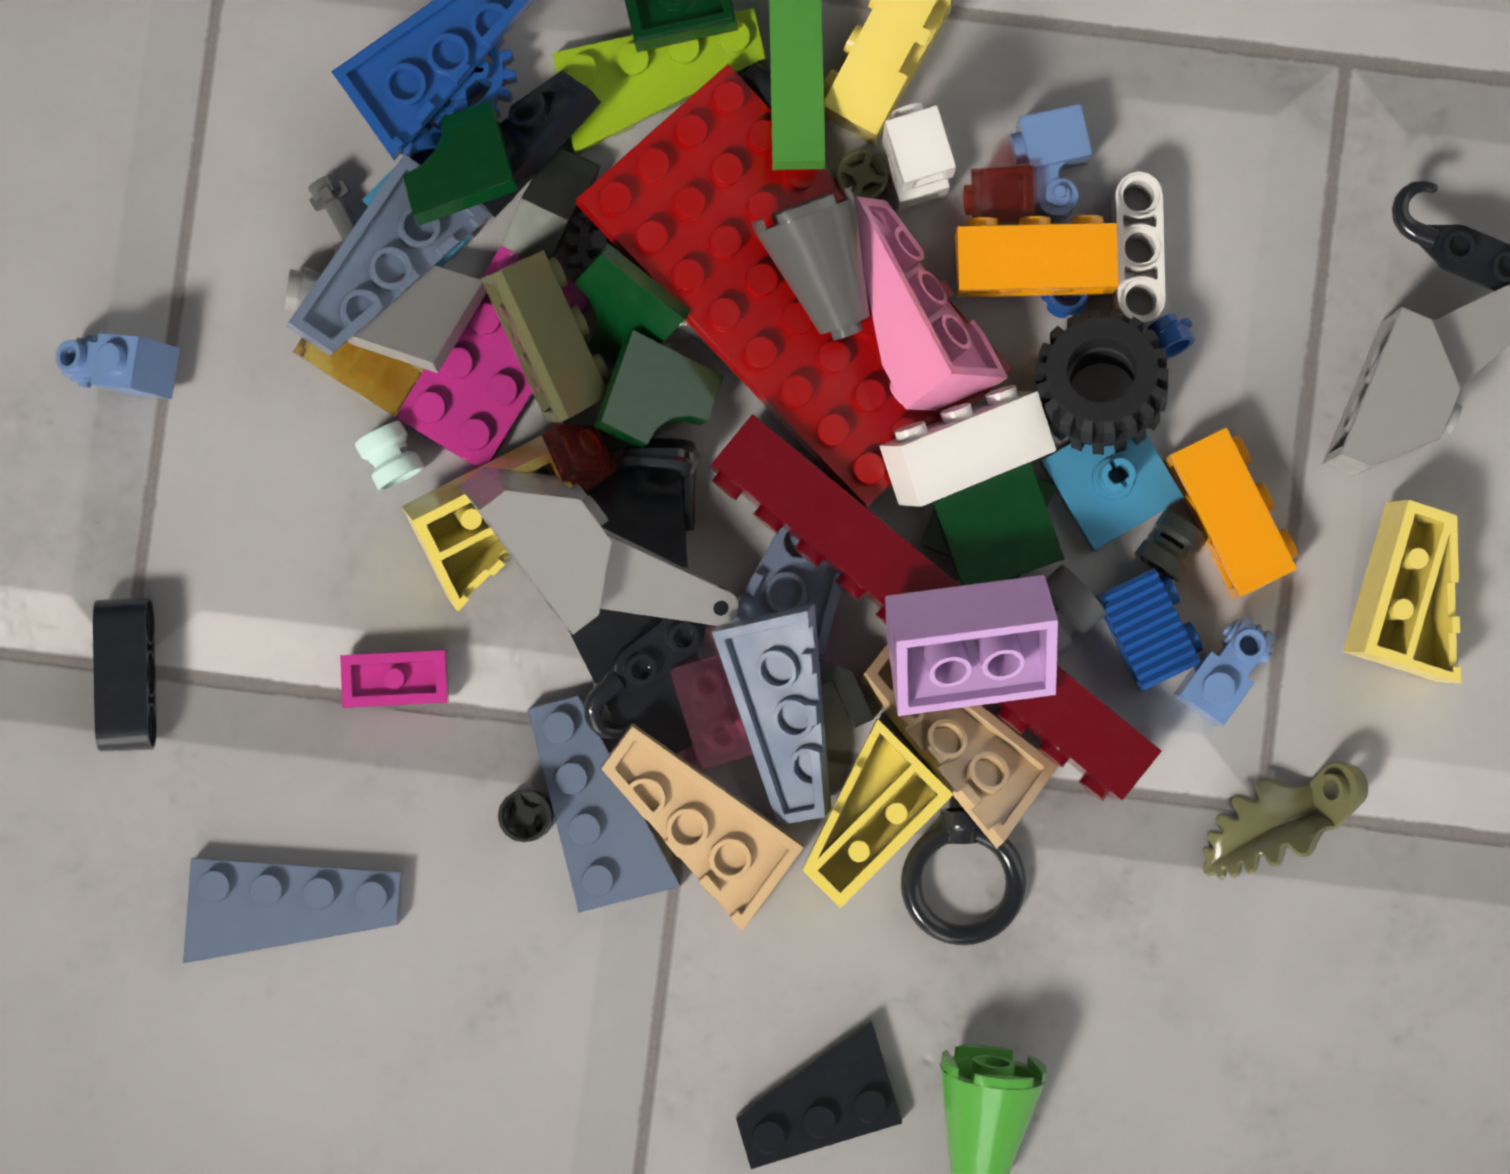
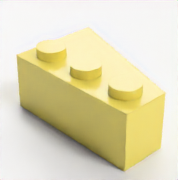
(881, 63)
(455, 534)
(1408, 594)
(873, 815)

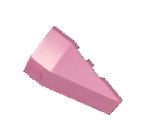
(918, 332)

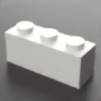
(967, 446)

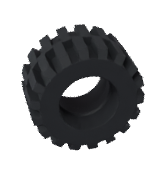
(1108, 342)

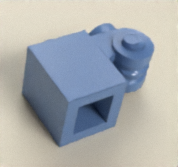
(1053, 143)
(120, 364)
(1222, 679)

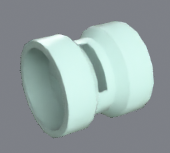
(389, 455)

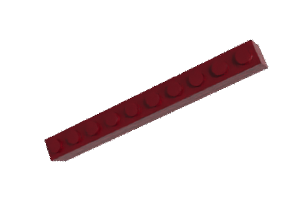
(881, 563)

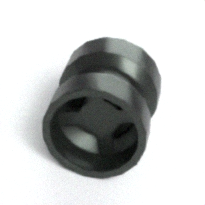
(1167, 554)
(518, 819)

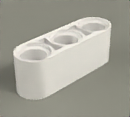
(1143, 226)

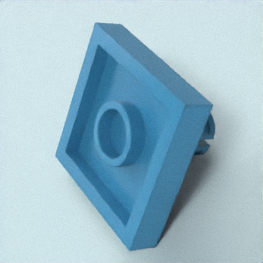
(1111, 490)

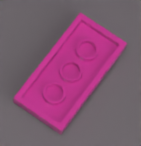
(479, 387)

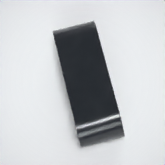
(124, 674)

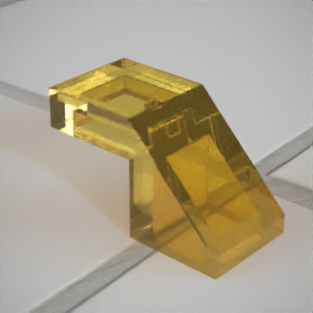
(369, 374)

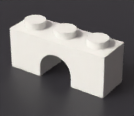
(917, 156)

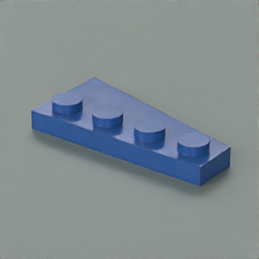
(421, 63)

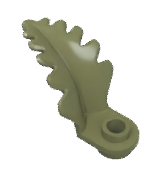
(1283, 819)

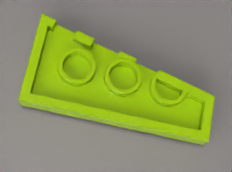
(653, 80)

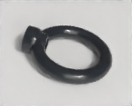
(960, 828)

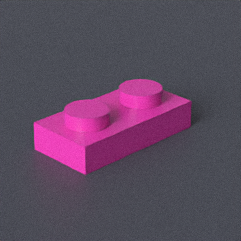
(394, 679)

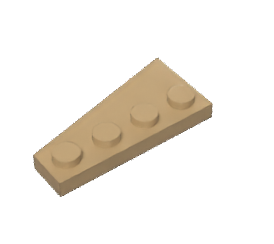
(972, 753)
(713, 832)

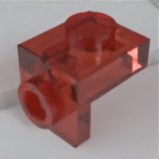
(1002, 193)
(579, 454)

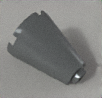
(821, 260)

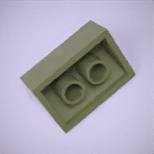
(547, 336)

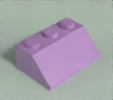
(972, 645)

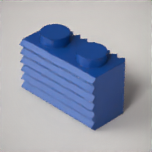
(1149, 629)

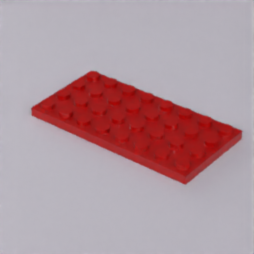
(685, 218)

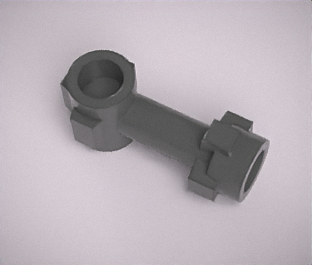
(329, 195)

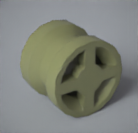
(865, 168)

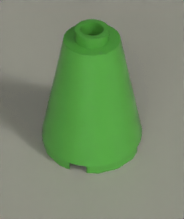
(987, 1106)

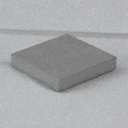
(424, 319)

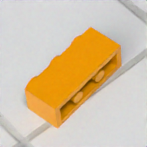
(1036, 257)
(1232, 512)

